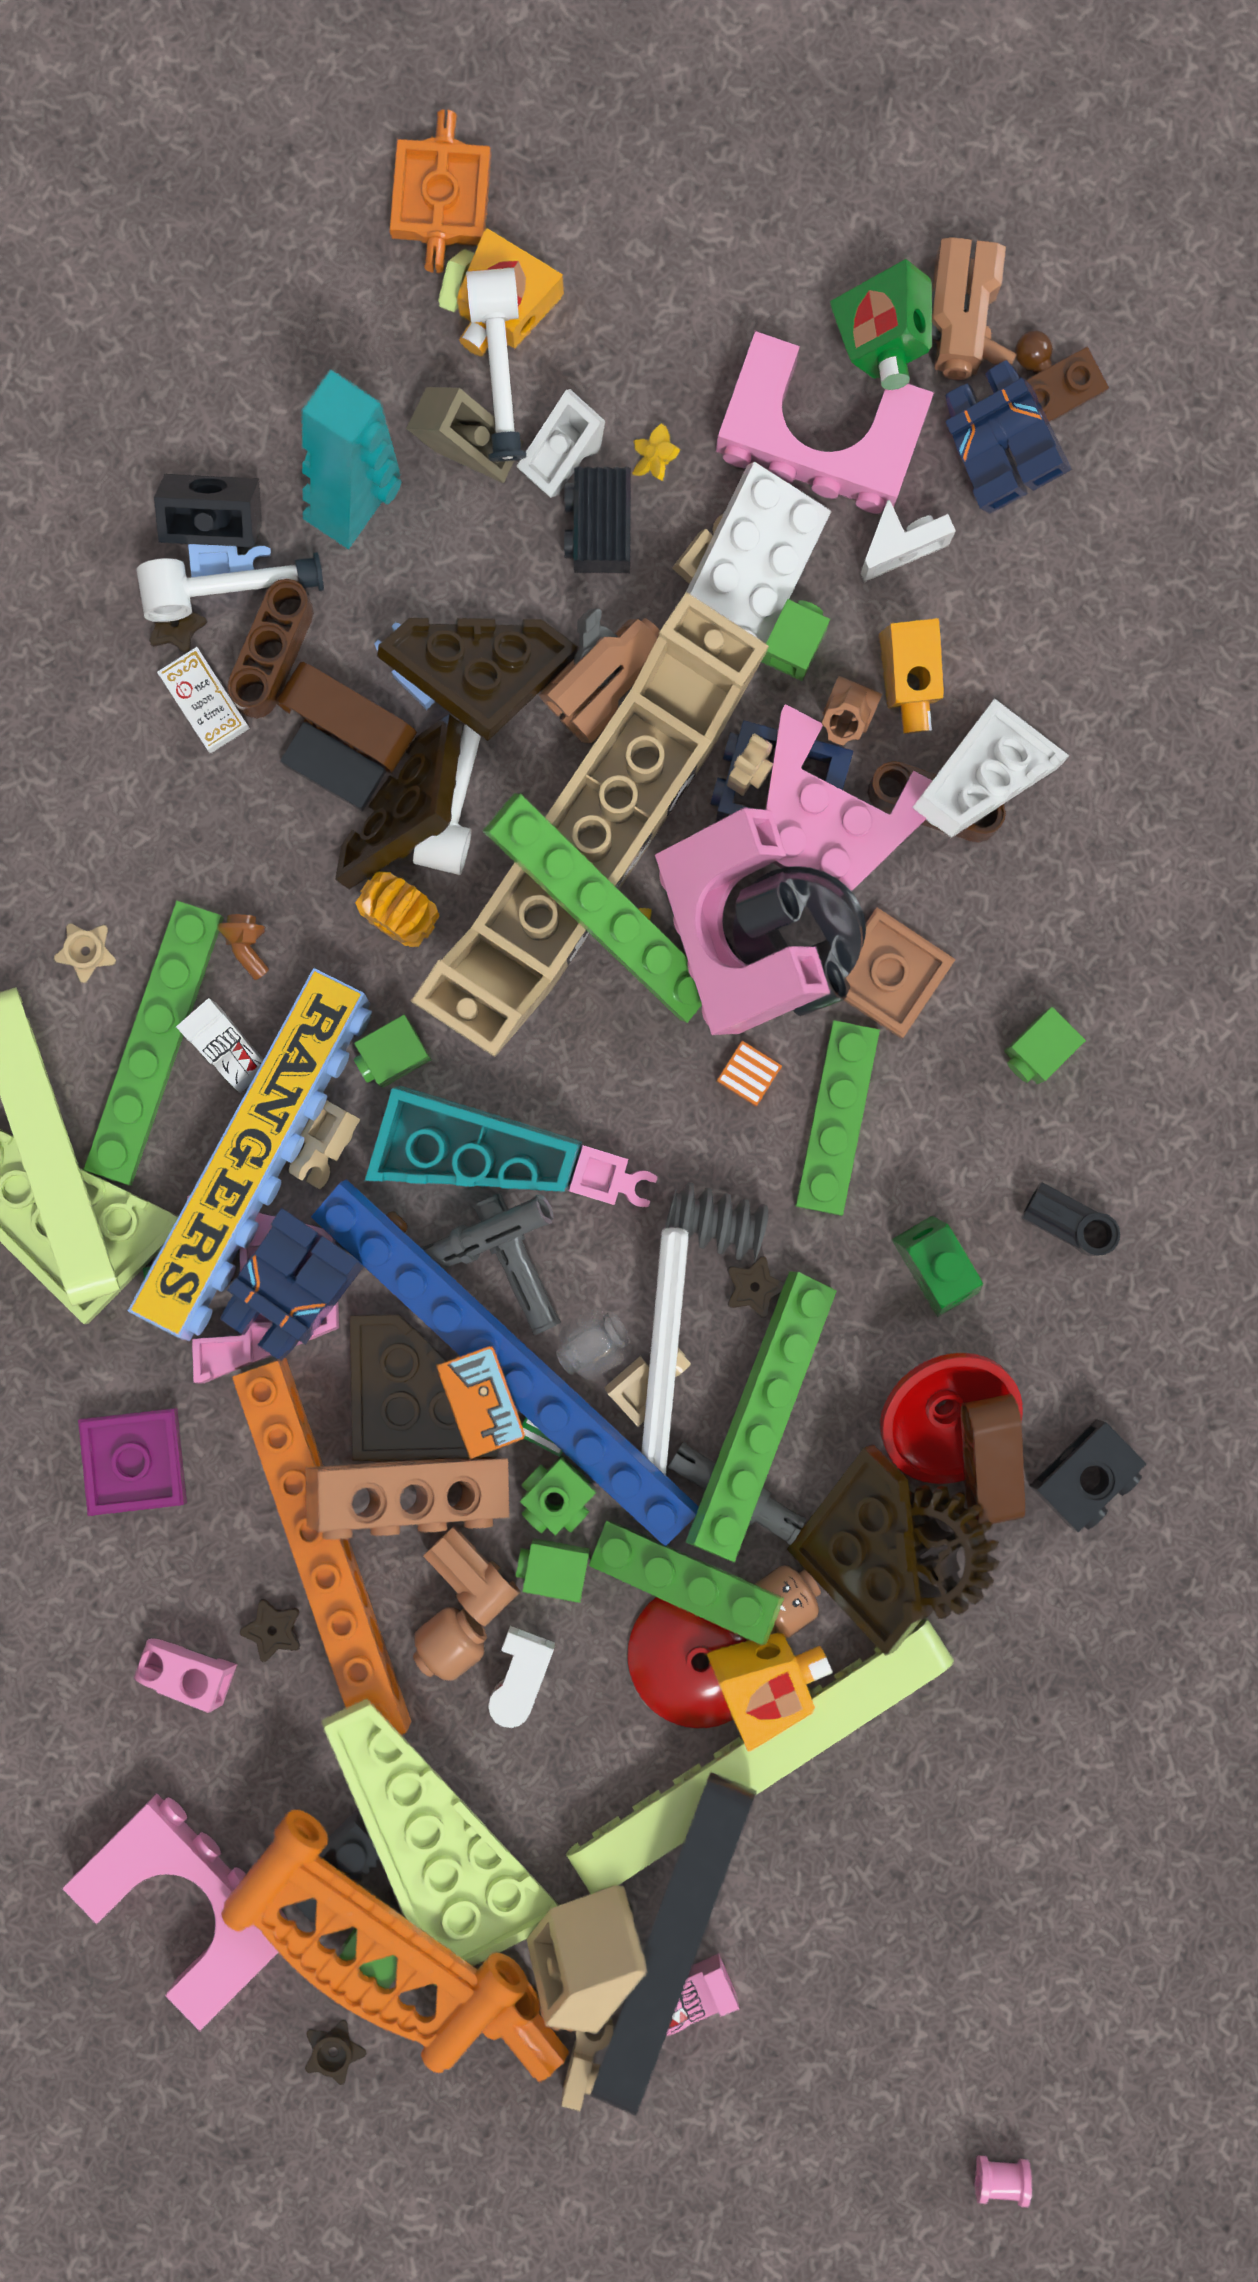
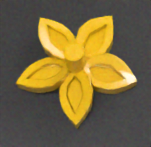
(656, 453)

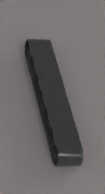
(673, 1943)

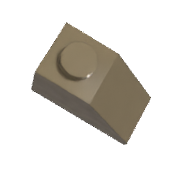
(458, 429)

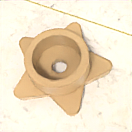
(73, 945)

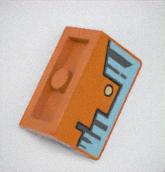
(480, 1401)

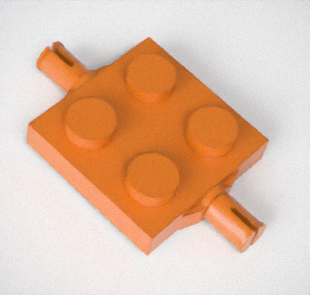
(440, 191)

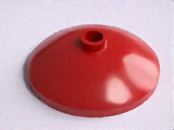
(928, 1438)
(662, 1668)

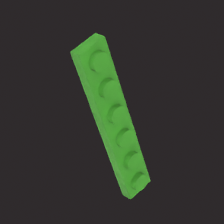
(595, 904)
(153, 1043)
(761, 1416)

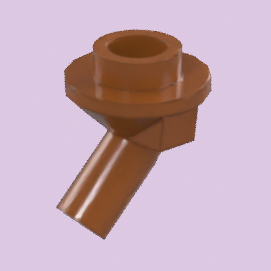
(241, 933)

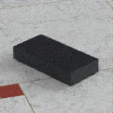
(333, 766)

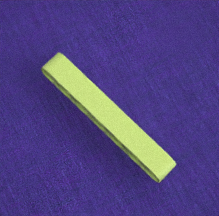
(50, 1160)

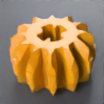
(397, 909)

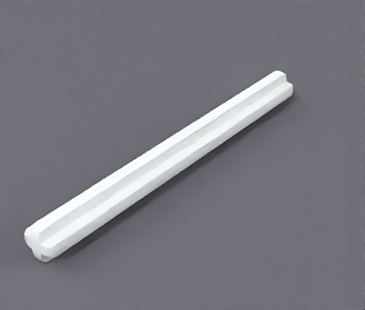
(664, 1346)

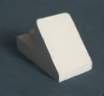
(562, 443)
(894, 547)

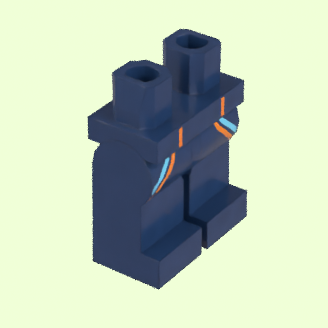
(1000, 422)
(291, 1282)

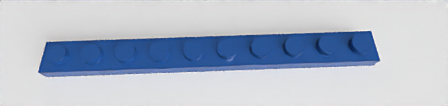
(531, 1383)

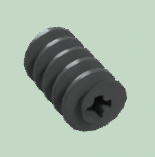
(718, 1221)

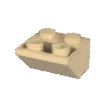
(586, 1959)

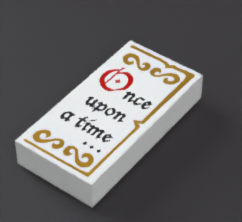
(203, 700)

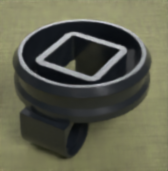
(779, 901)

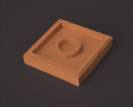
(895, 973)

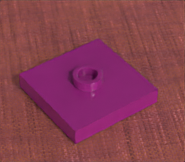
(132, 1461)

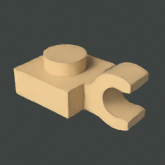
(323, 1139)
(631, 1385)
(581, 2069)

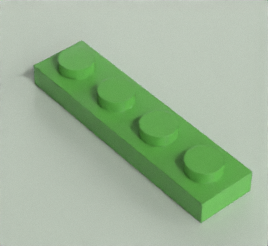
(837, 1118)
(686, 1582)

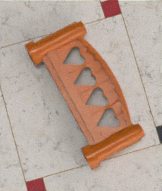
(294, 1873)

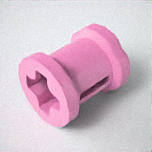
(1003, 2181)

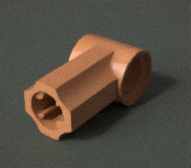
(849, 710)
(474, 1579)

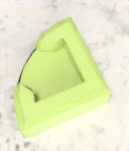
(453, 279)

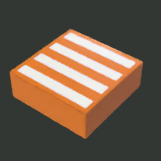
(749, 1073)

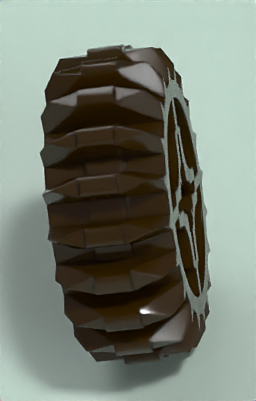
(942, 1569)

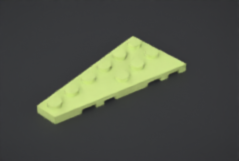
(129, 1224)
(435, 1851)

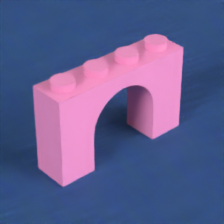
(758, 433)
(698, 880)
(160, 1844)

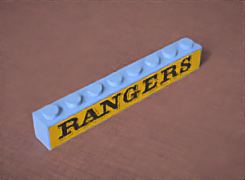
(251, 1156)

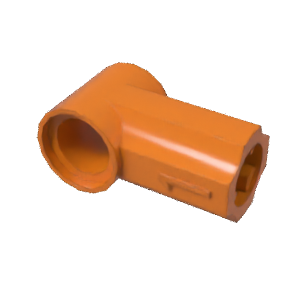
(528, 2036)

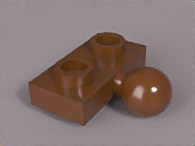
(1060, 385)

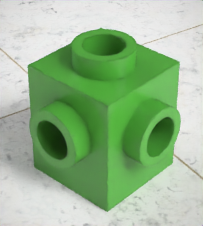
(565, 1480)

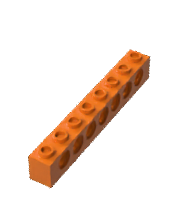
(324, 1565)

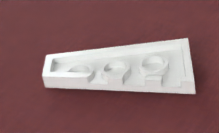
(987, 770)

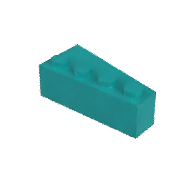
(346, 459)
(466, 1147)

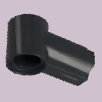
(1067, 1220)

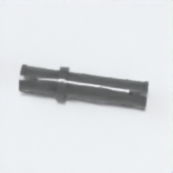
(468, 1243)
(520, 1272)
(767, 1512)

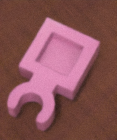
(603, 1176)

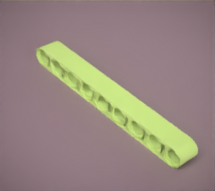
(841, 1707)

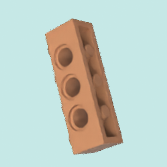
(333, 1487)

